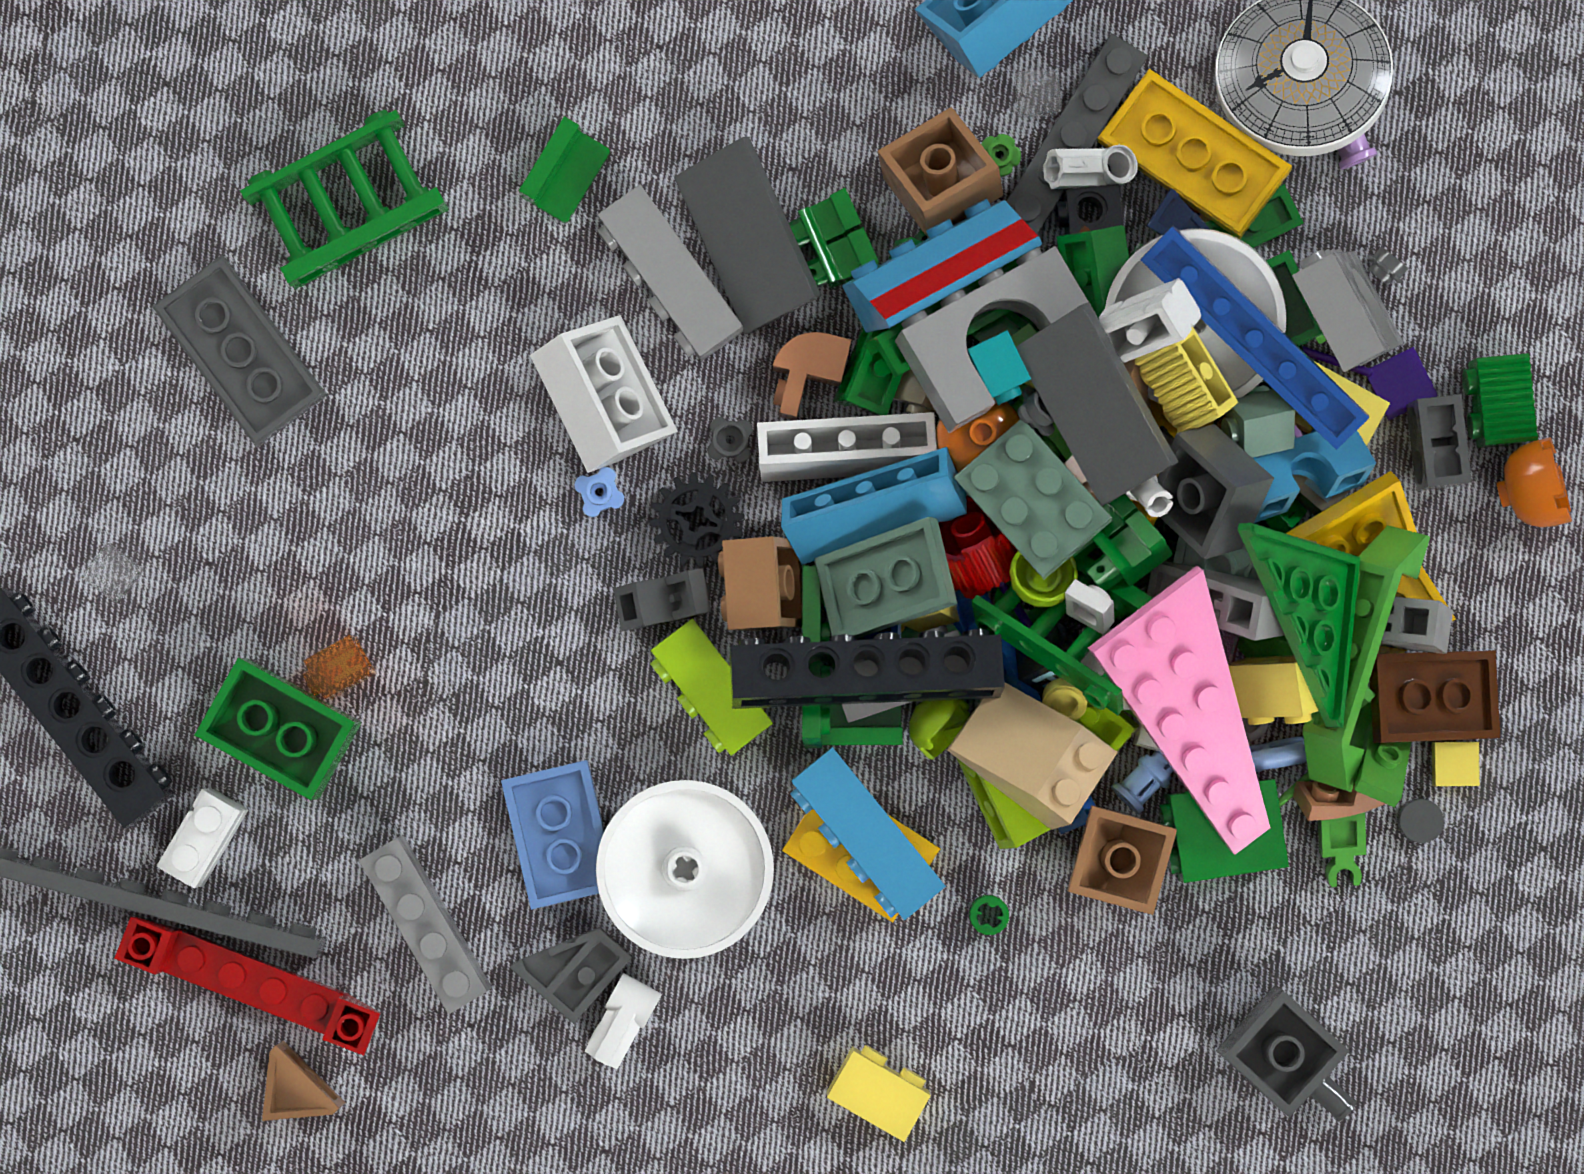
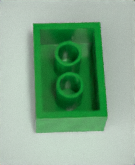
(278, 728)

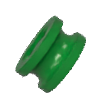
(985, 928)

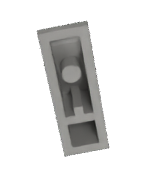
(1237, 601)
(1418, 625)

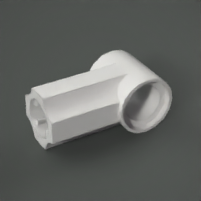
(1089, 167)
(625, 1014)

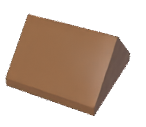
(1122, 859)

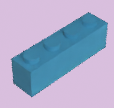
(872, 504)
(867, 833)

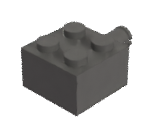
(1212, 489)
(1288, 1056)

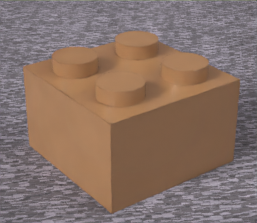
(940, 170)
(761, 584)

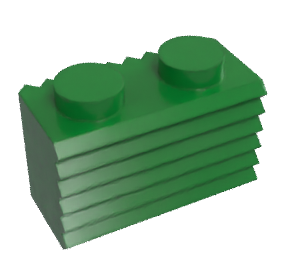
(1500, 401)

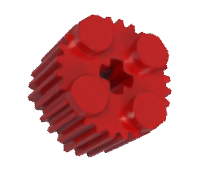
(976, 552)

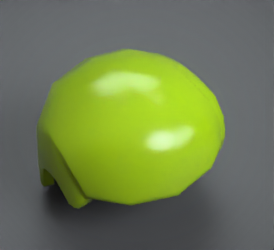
(1041, 592)
(929, 722)

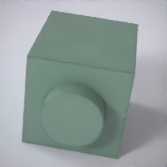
(1261, 423)

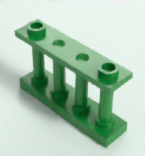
(381, 221)
(1067, 665)

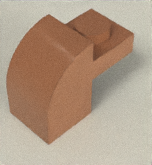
(810, 357)

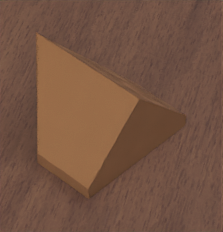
(295, 1088)

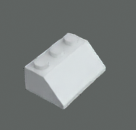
(603, 392)

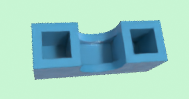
(1317, 459)

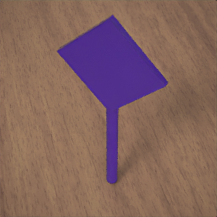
(1394, 380)

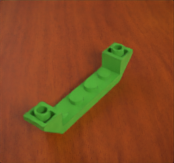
(1382, 564)

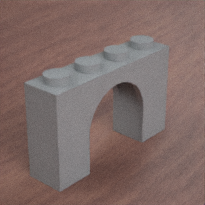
(1346, 307)
(936, 343)

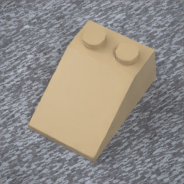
(1033, 755)

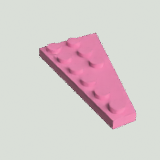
(1183, 695)

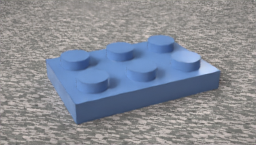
(556, 832)

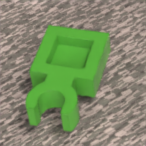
(1342, 841)

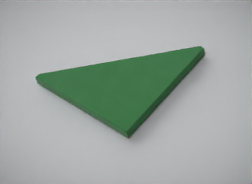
(1315, 604)

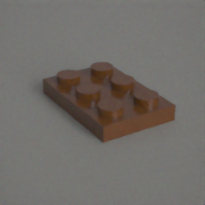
(1435, 696)

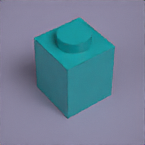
(999, 367)

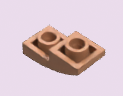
(1327, 802)

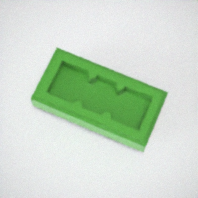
(1382, 769)

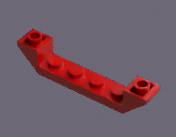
(250, 981)

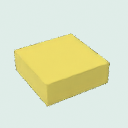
(1455, 764)

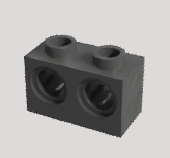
(1438, 442)

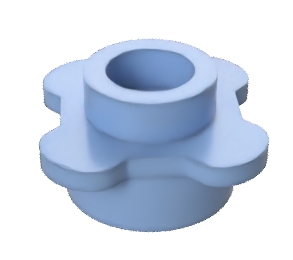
(611, 497)

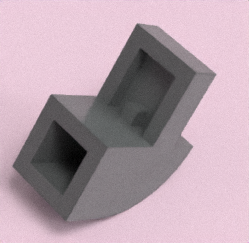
(662, 600)

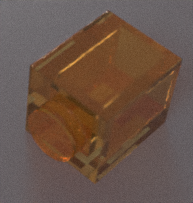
(338, 668)

